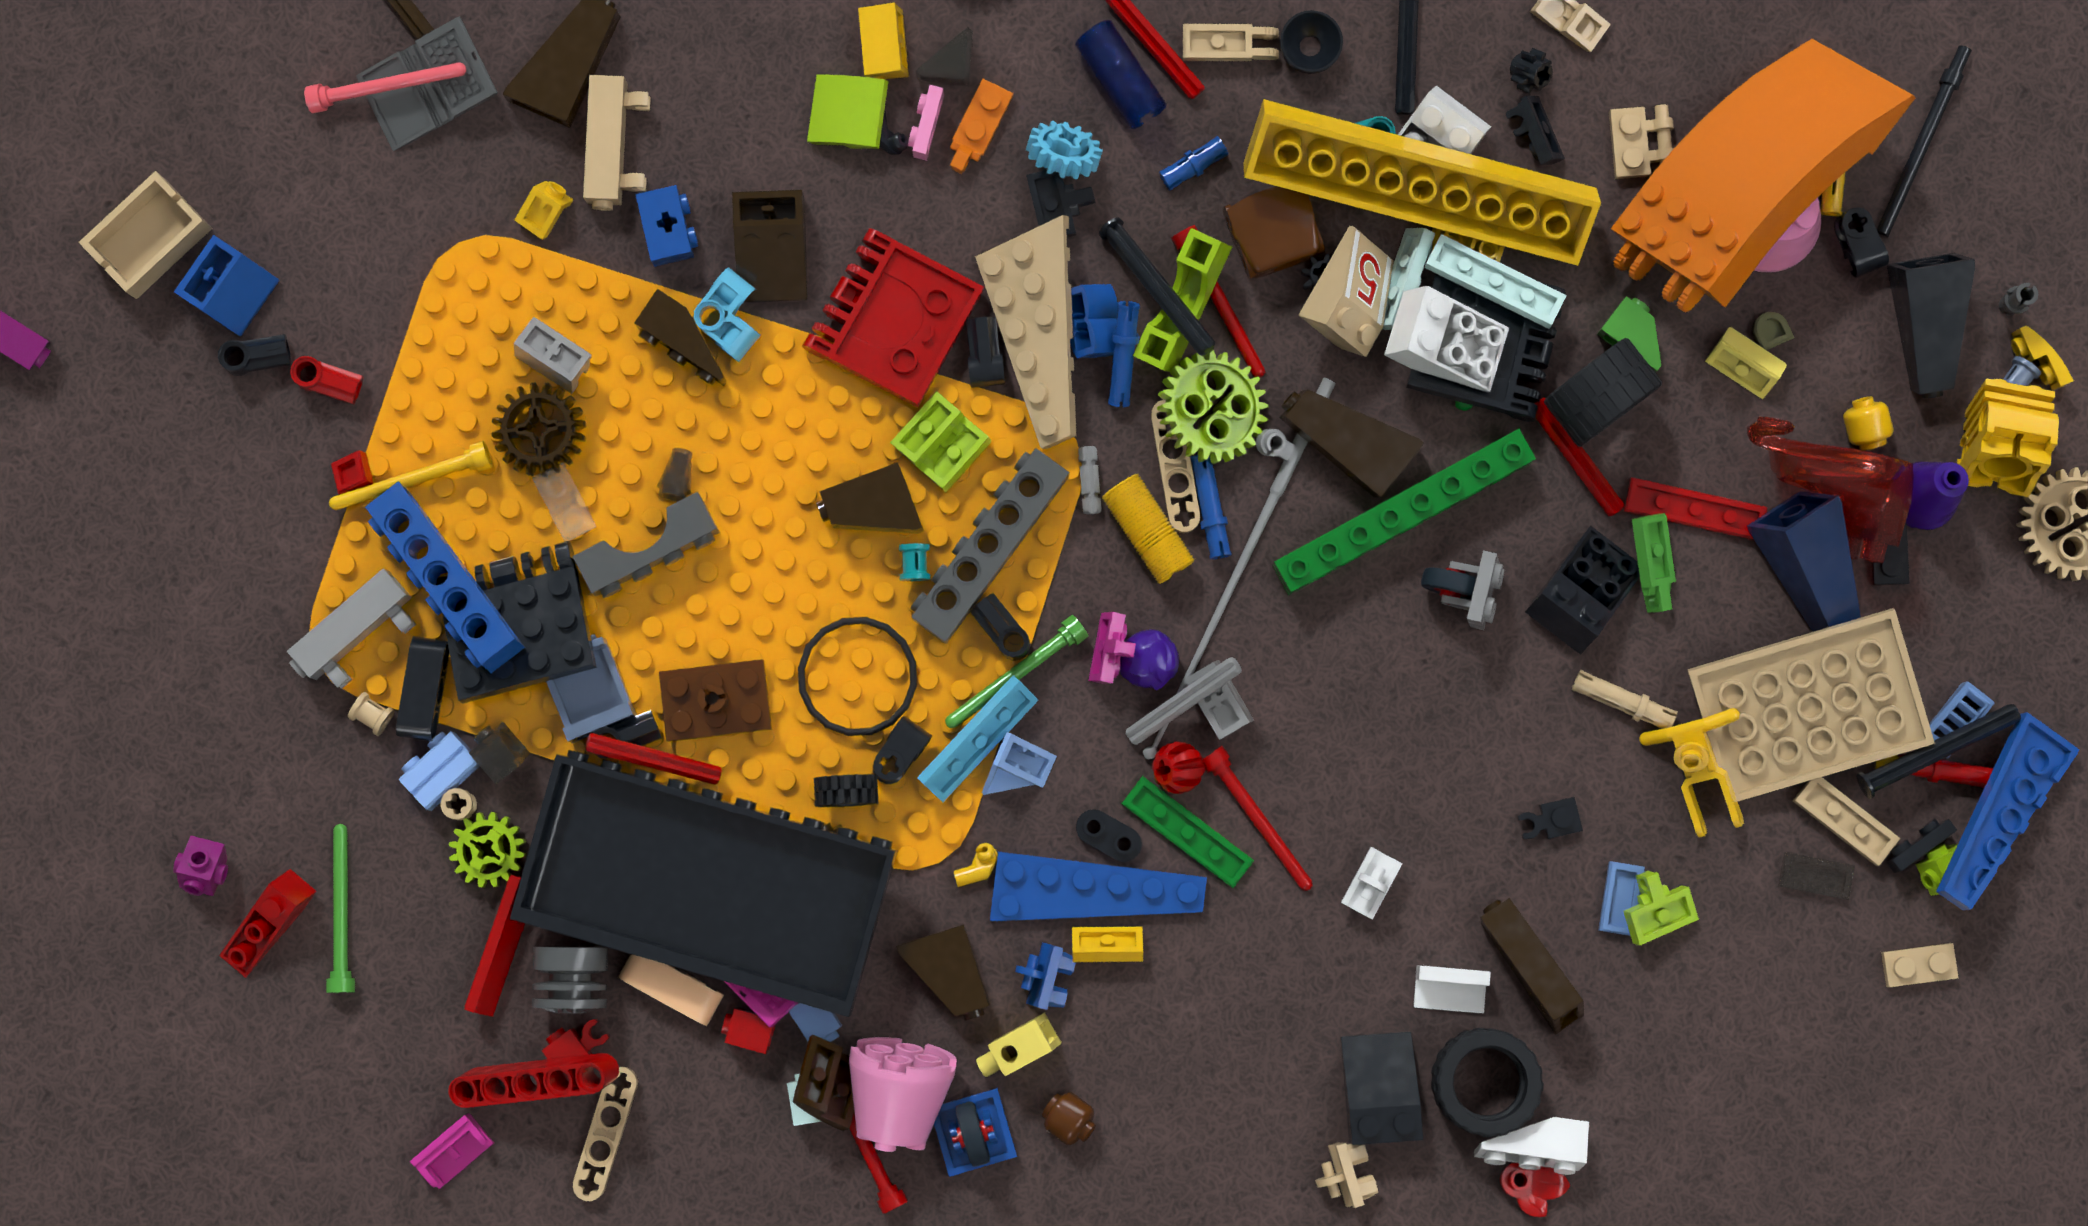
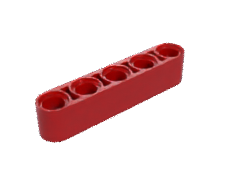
(545, 1072)

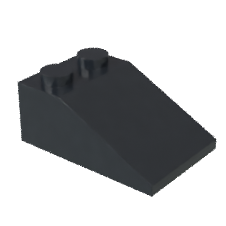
(1381, 1088)

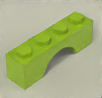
(1196, 276)

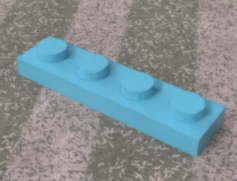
(977, 738)

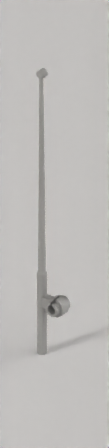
(1291, 455)

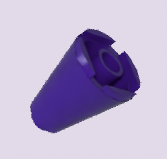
(1935, 493)

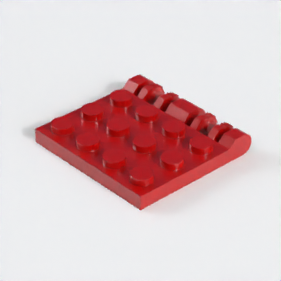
(899, 321)

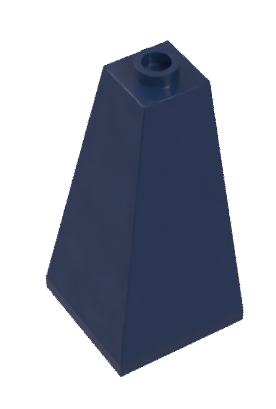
(1811, 556)

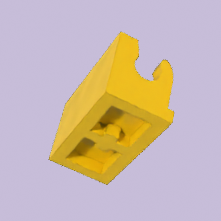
(883, 41)

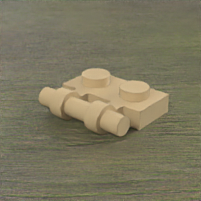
(1630, 140)

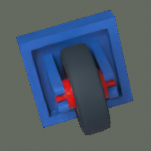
(974, 1132)

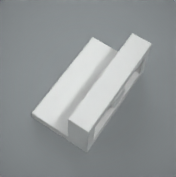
(1450, 989)

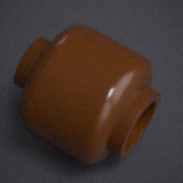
(1069, 1118)

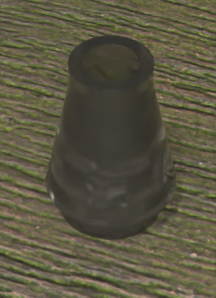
(676, 477)

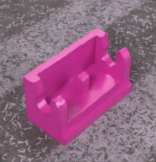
(452, 1151)

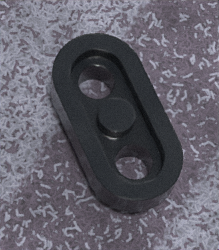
(1108, 836)

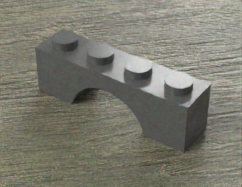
(686, 526)

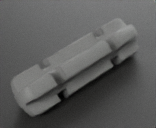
(1089, 480)

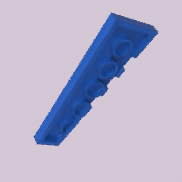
(2017, 787)
(1059, 888)

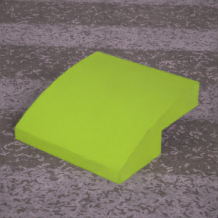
(847, 111)
(941, 441)

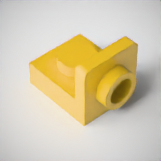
(543, 208)

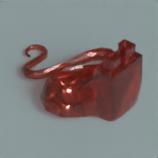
(1870, 485)

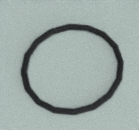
(862, 731)

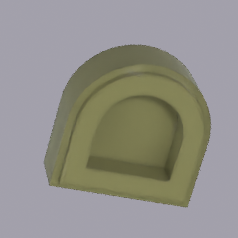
(1771, 330)

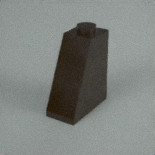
(871, 503)
(949, 970)

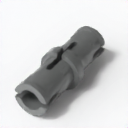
(2018, 299)

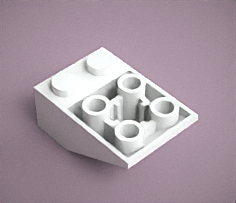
(1445, 123)
(1446, 339)

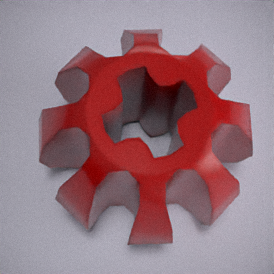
(1178, 767)

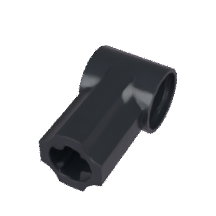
(258, 354)
(984, 360)
(1000, 625)
(635, 730)

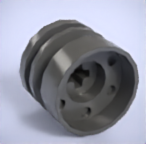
(570, 978)

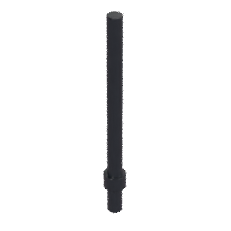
(1949, 82)

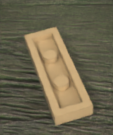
(1846, 820)

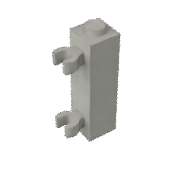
(348, 626)

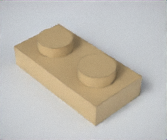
(1919, 965)

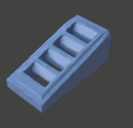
(1955, 700)

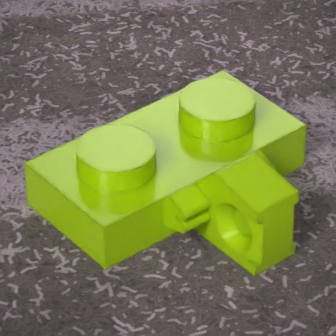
(1658, 909)

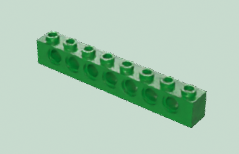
(1403, 512)

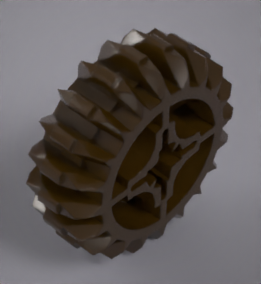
(524, 429)

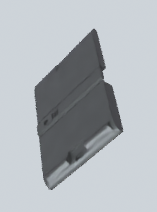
(420, 109)

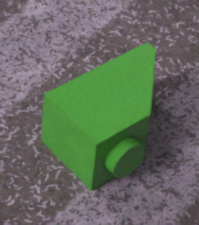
(1634, 322)

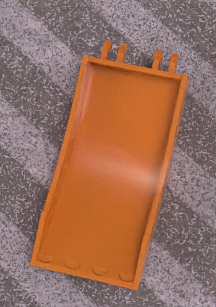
(1754, 171)

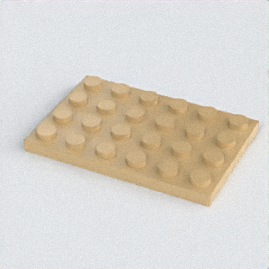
(1813, 705)

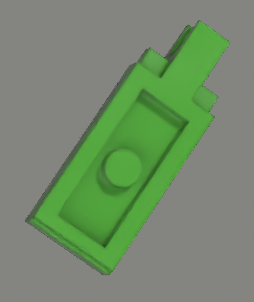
(1654, 560)

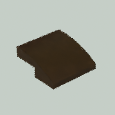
(825, 1084)

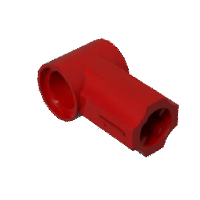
(329, 380)

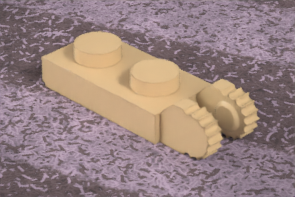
(1226, 42)

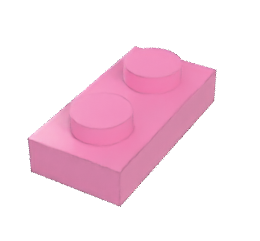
(929, 108)

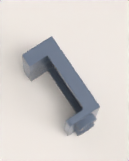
(593, 696)

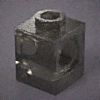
(498, 751)

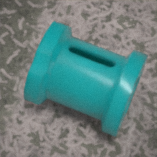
(914, 562)

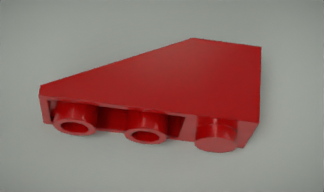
(267, 921)

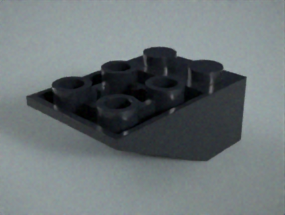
(1585, 590)

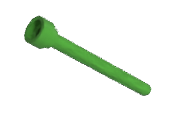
(1070, 633)
(340, 977)

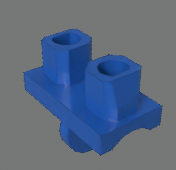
(1041, 975)

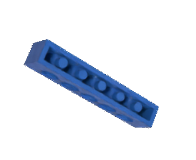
(499, 641)

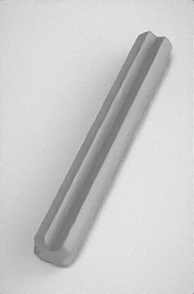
(1183, 700)

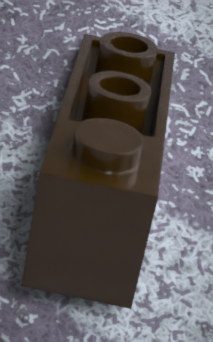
(673, 327)

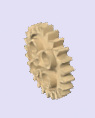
(2059, 497)

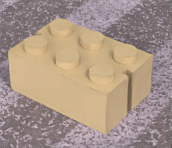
(145, 235)

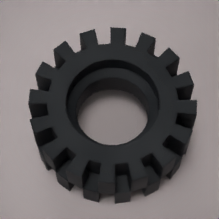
(846, 790)

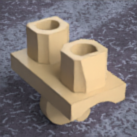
(1352, 1188)

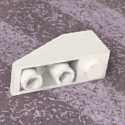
(1549, 1143)

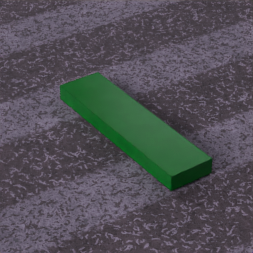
(1187, 832)

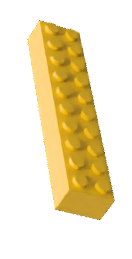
(1421, 182)

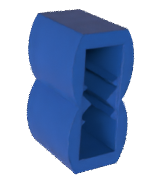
(1093, 320)

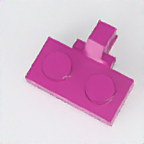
(1110, 648)

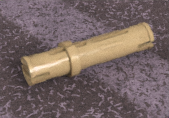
(1614, 696)

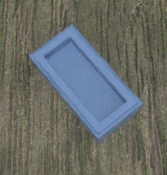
(1619, 895)

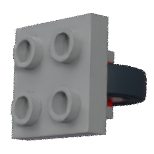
(1465, 591)

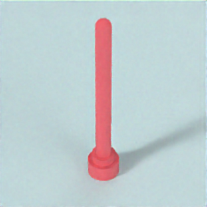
(321, 97)

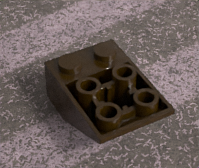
(771, 244)

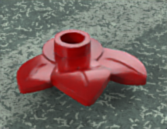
(1536, 1189)

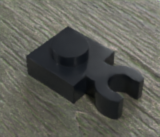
(1556, 818)

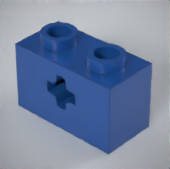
(654, 209)

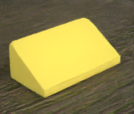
(1746, 363)

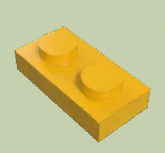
(1107, 944)

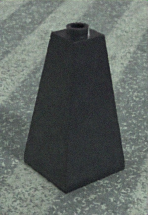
(1931, 316)

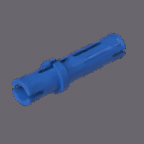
(1125, 340)
(1211, 509)

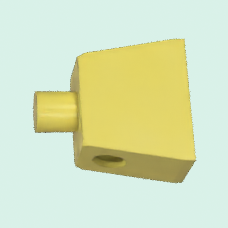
(1031, 1042)

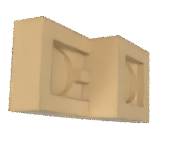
(1572, 20)

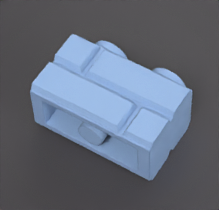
(438, 770)

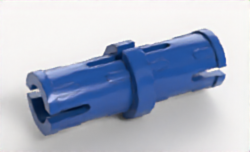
(1193, 163)

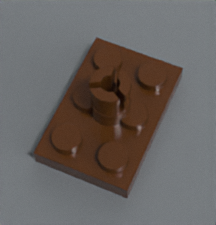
(715, 700)

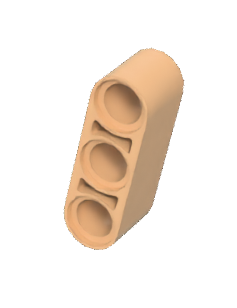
(672, 988)

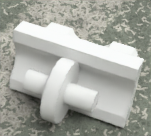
(1371, 883)

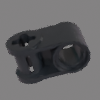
(1861, 245)
(903, 746)

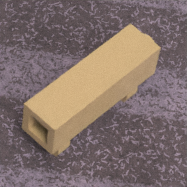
(606, 141)

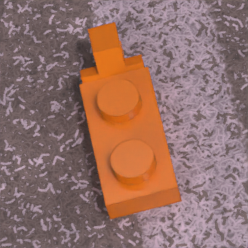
(979, 124)

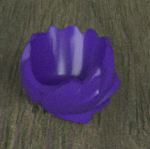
(1153, 660)

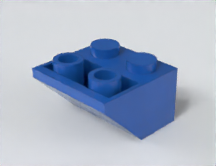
(226, 285)

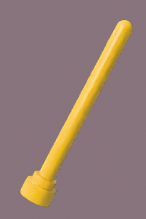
(476, 457)

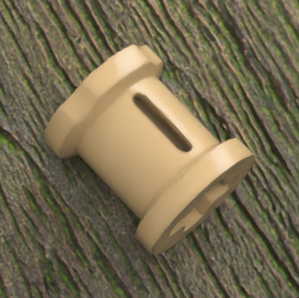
(371, 713)
(451, 796)

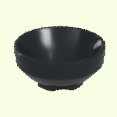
(1315, 25)

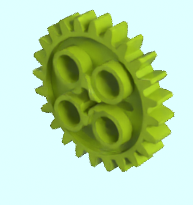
(1234, 429)

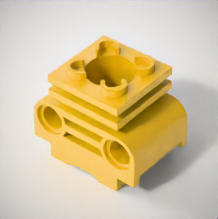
(2009, 436)

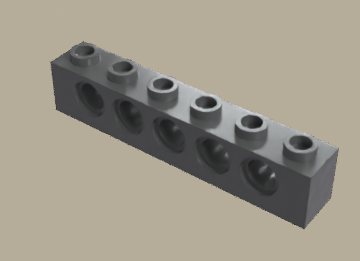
(1050, 479)

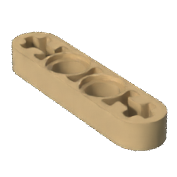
(1170, 467)
(602, 1132)

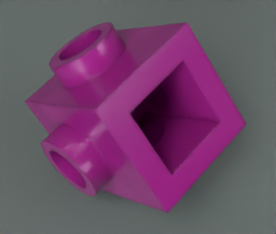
(201, 866)

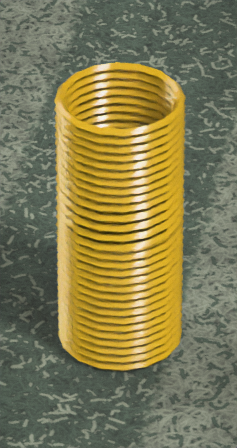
(1140, 514)

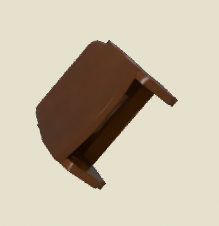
(1273, 230)

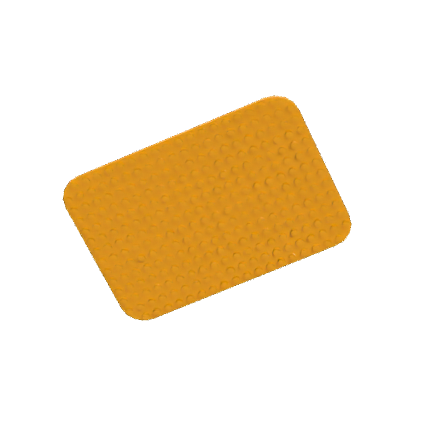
(766, 581)

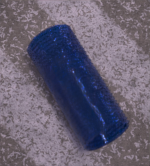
(1110, 60)

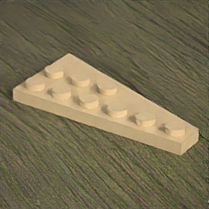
(1034, 313)

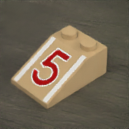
(1351, 294)

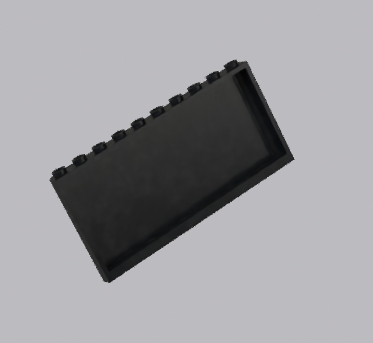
(704, 882)

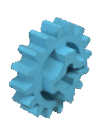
(1064, 150)

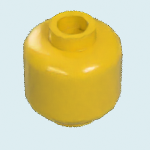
(1868, 423)

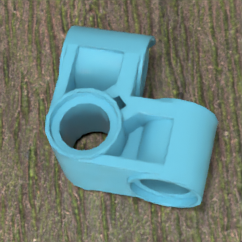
(730, 332)

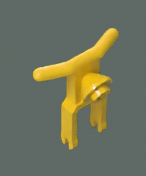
(1698, 761)

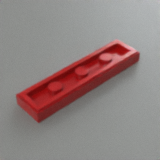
(1692, 508)
(496, 955)

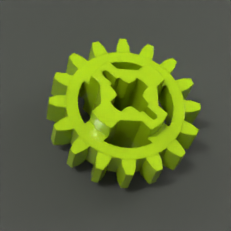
(478, 863)

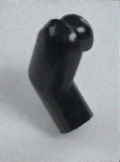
(891, 142)

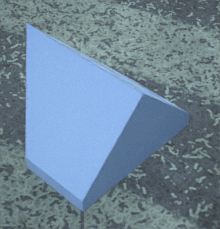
(1018, 766)

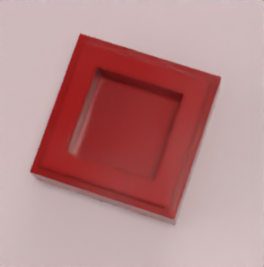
(352, 472)

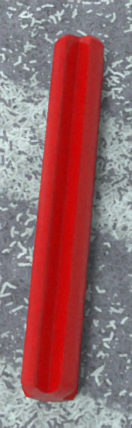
(1157, 47)
(1580, 462)
(653, 758)

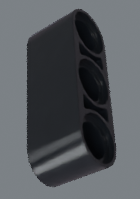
(422, 688)

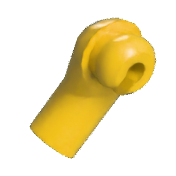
(980, 868)

